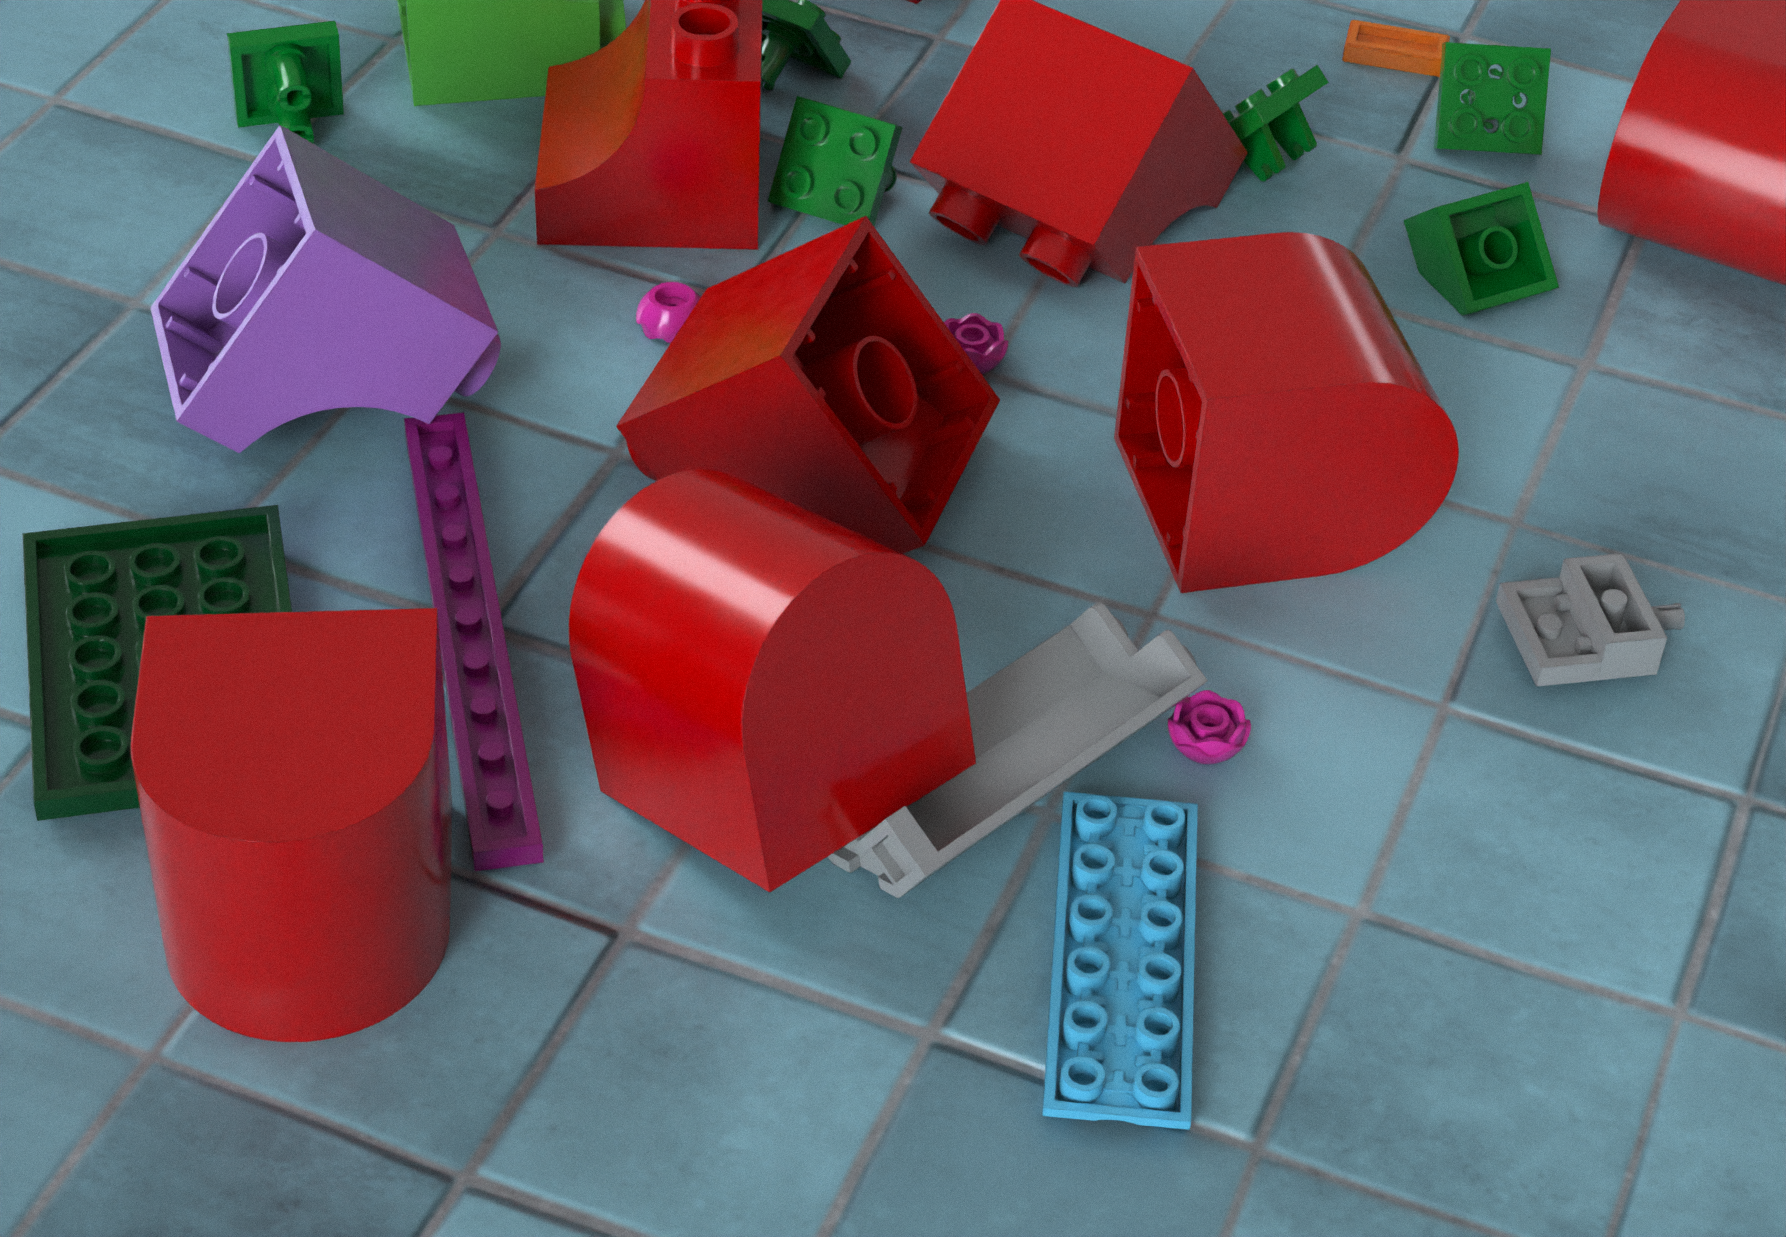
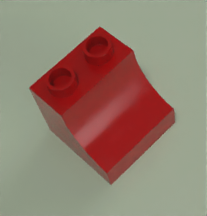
(657, 133)
(1073, 143)
(820, 388)

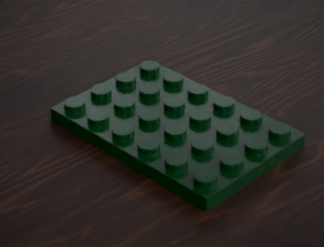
(87, 632)

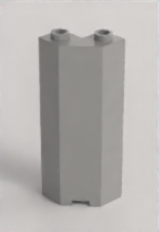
(1030, 735)

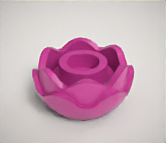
(665, 310)
(980, 340)
(1208, 727)

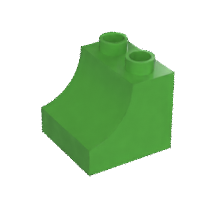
(498, 46)

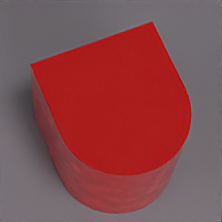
(1706, 139)
(1274, 411)
(762, 674)
(296, 813)

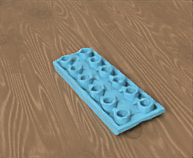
(1123, 962)

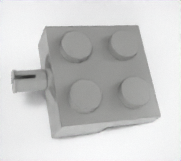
(1587, 622)

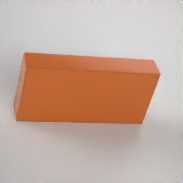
(1394, 47)

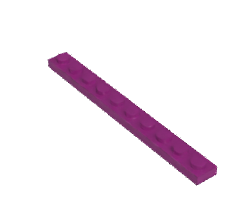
(473, 647)

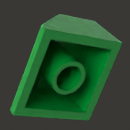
(1483, 249)

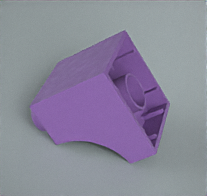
(319, 300)

